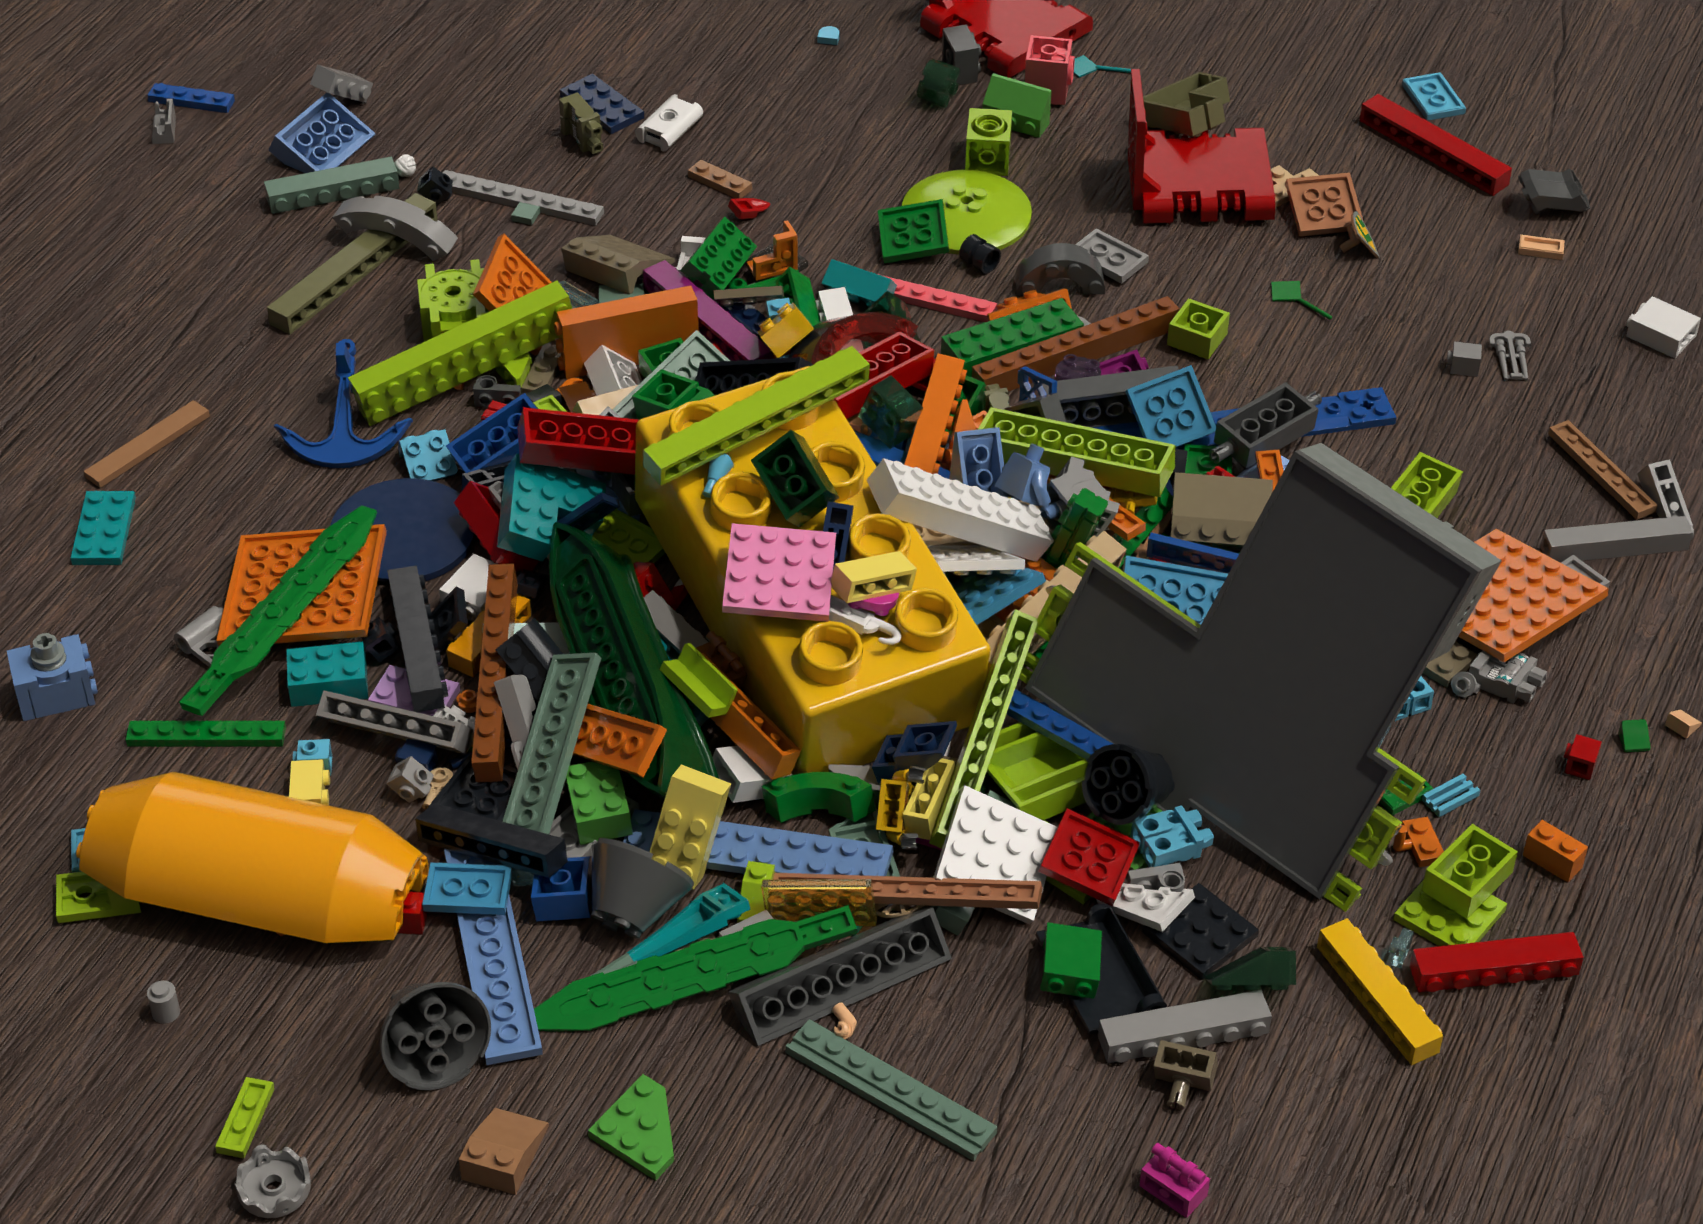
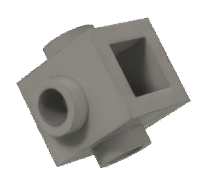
(410, 779)

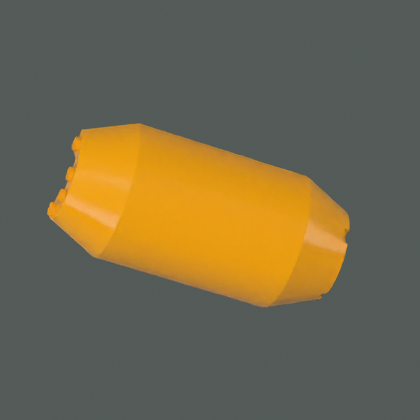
(251, 858)

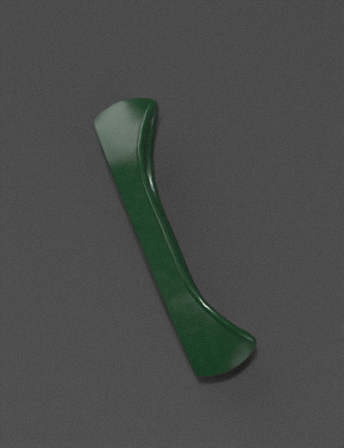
(607, 615)

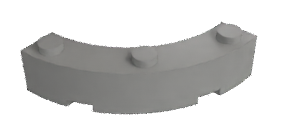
(398, 219)

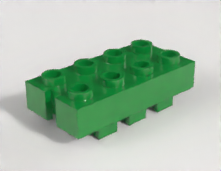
(719, 257)

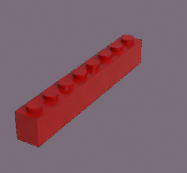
(1435, 144)

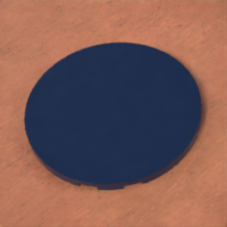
(419, 524)

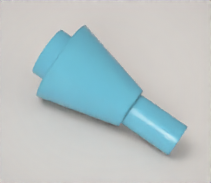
(717, 468)

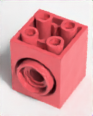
(1050, 66)

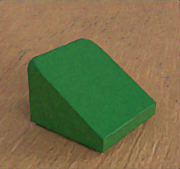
(1634, 735)

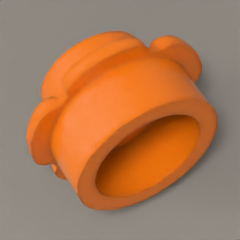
(467, 701)

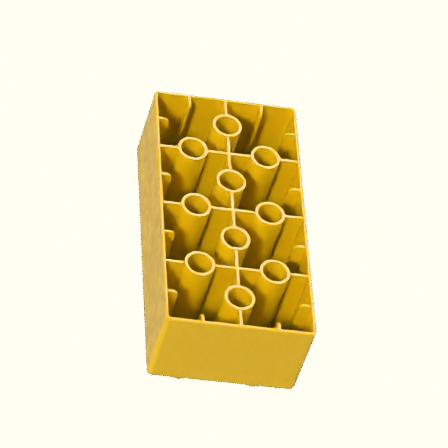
(817, 678)

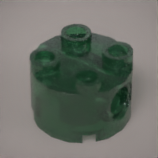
(938, 83)

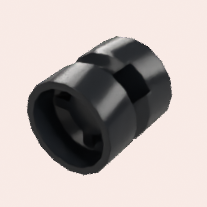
(980, 253)

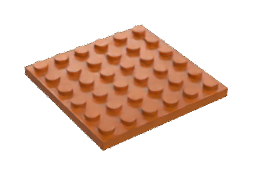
(1525, 598)
(336, 613)

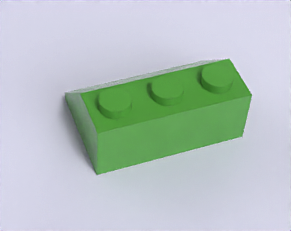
(1027, 101)

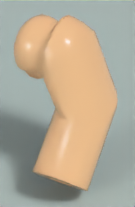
(846, 1021)

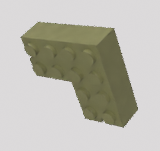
(1188, 105)

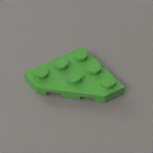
(638, 1128)

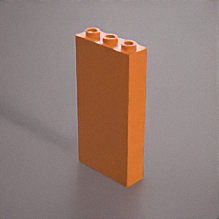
(624, 326)

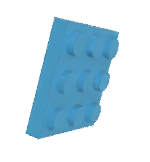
(1172, 408)

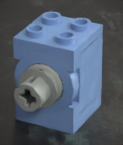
(52, 676)

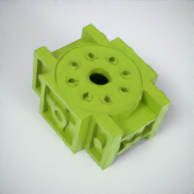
(448, 298)

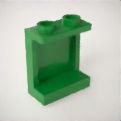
(1071, 960)

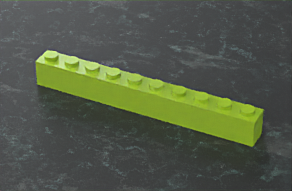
(755, 415)
(988, 716)

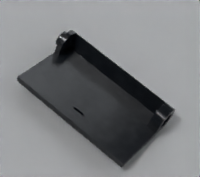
(1124, 980)

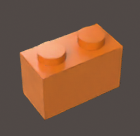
(1555, 851)

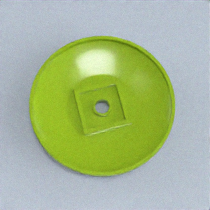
(995, 209)

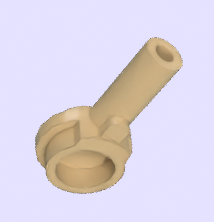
(440, 779)

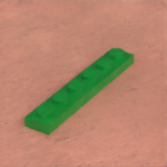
(206, 734)

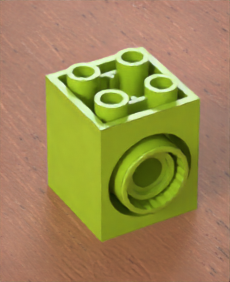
(988, 140)

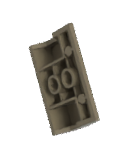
(610, 260)
(1217, 508)

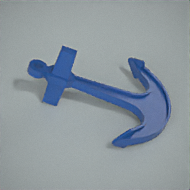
(342, 447)

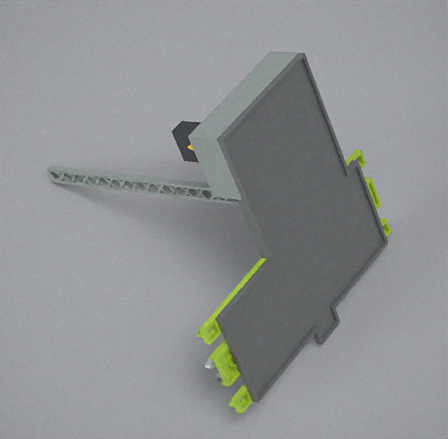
(1288, 678)

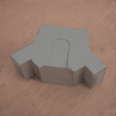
(1072, 480)

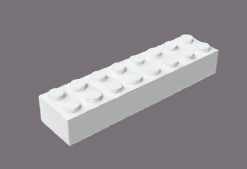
(959, 510)

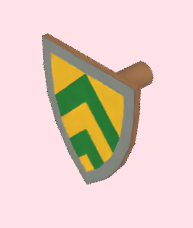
(1358, 233)

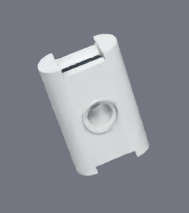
(669, 122)

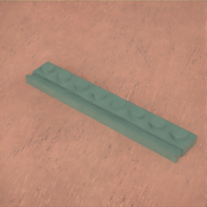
(891, 1090)

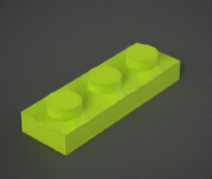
(245, 1117)

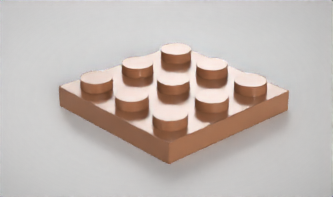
(1322, 203)

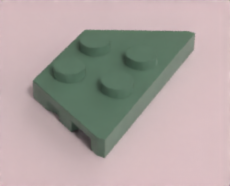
(864, 830)

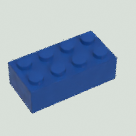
(492, 439)

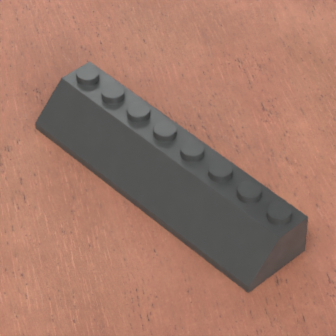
(840, 975)

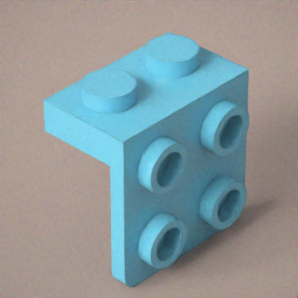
(428, 456)

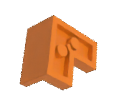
(783, 256)

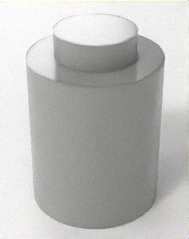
(163, 1002)

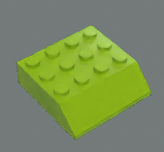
(1037, 772)

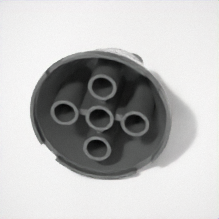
(631, 887)
(434, 1034)

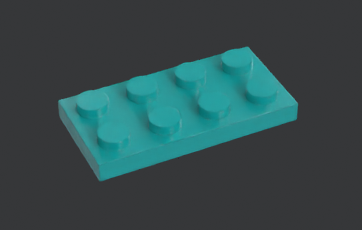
(103, 528)

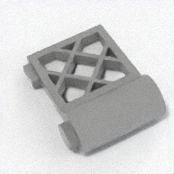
(200, 634)

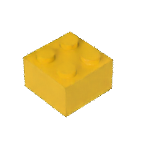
(785, 329)

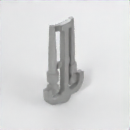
(1509, 337)

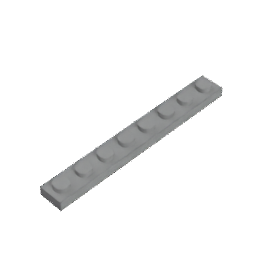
(512, 195)

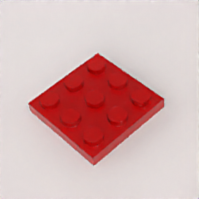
(1089, 857)

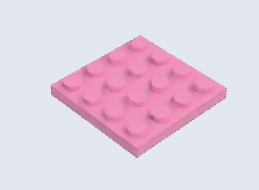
(779, 572)

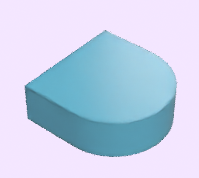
(828, 35)

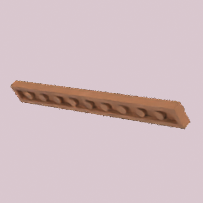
(944, 892)

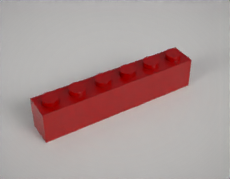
(1496, 962)

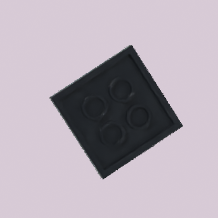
(479, 798)
(1204, 933)

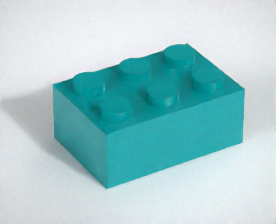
(326, 668)

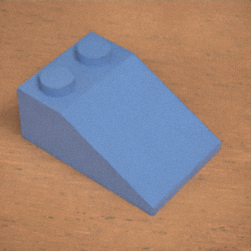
(978, 459)

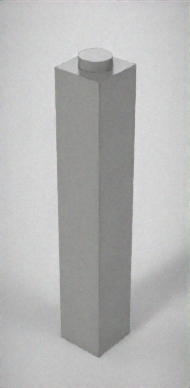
(1618, 539)

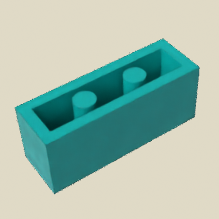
(859, 283)

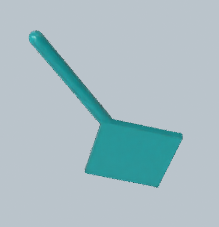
(1085, 66)

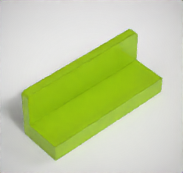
(700, 681)

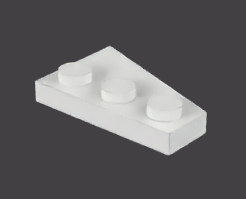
(1150, 907)

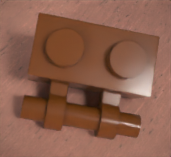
(724, 659)

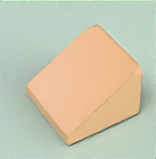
(1682, 723)

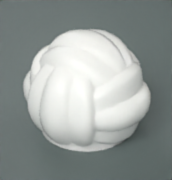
(405, 165)

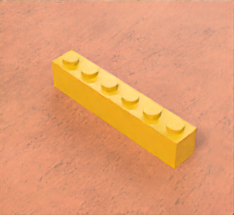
(1380, 991)

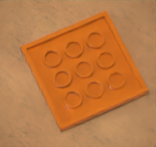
(508, 277)

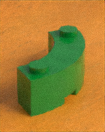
(803, 792)

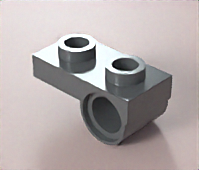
(487, 389)

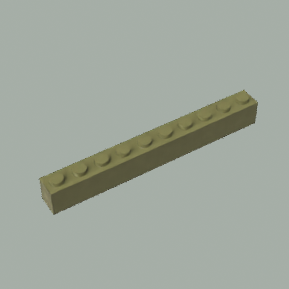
(339, 274)

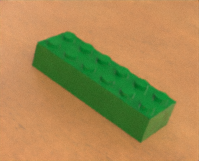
(1010, 333)

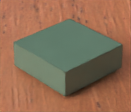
(525, 213)

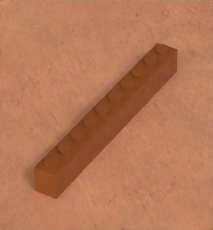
(1087, 341)
(497, 628)

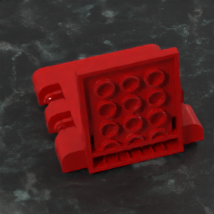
(1006, 26)
(1196, 170)

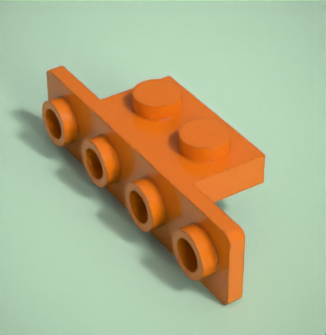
(1029, 300)

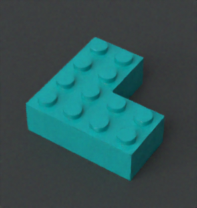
(535, 500)

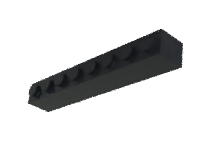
(416, 639)

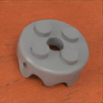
(265, 1168)

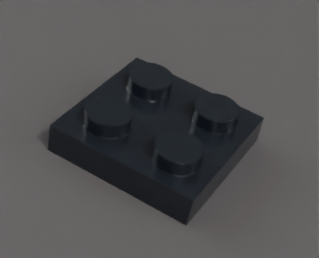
(450, 618)

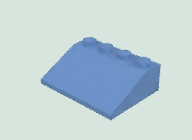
(321, 137)

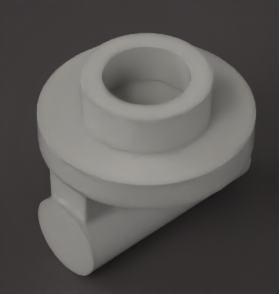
(1464, 684)

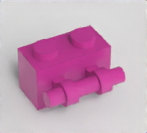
(1174, 1180)

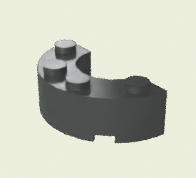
(1059, 261)

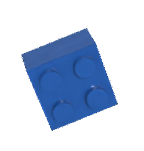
(565, 893)

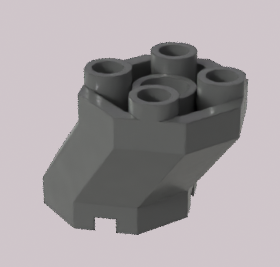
(1553, 191)

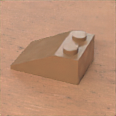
(501, 1150)

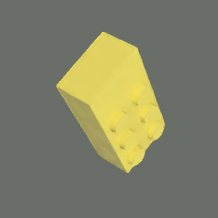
(689, 821)

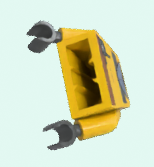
(892, 803)

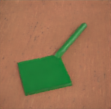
(1291, 292)

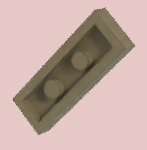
(748, 295)

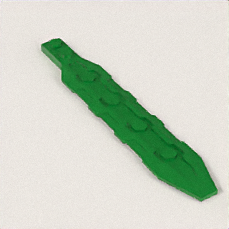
(281, 608)
(689, 971)

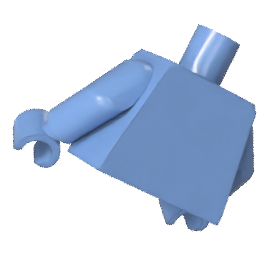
(1027, 479)

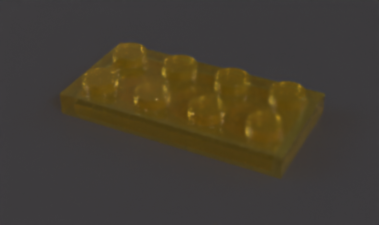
(806, 898)

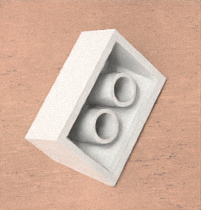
(610, 371)

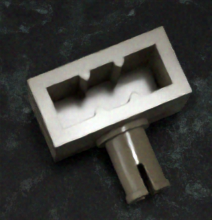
(1185, 1069)

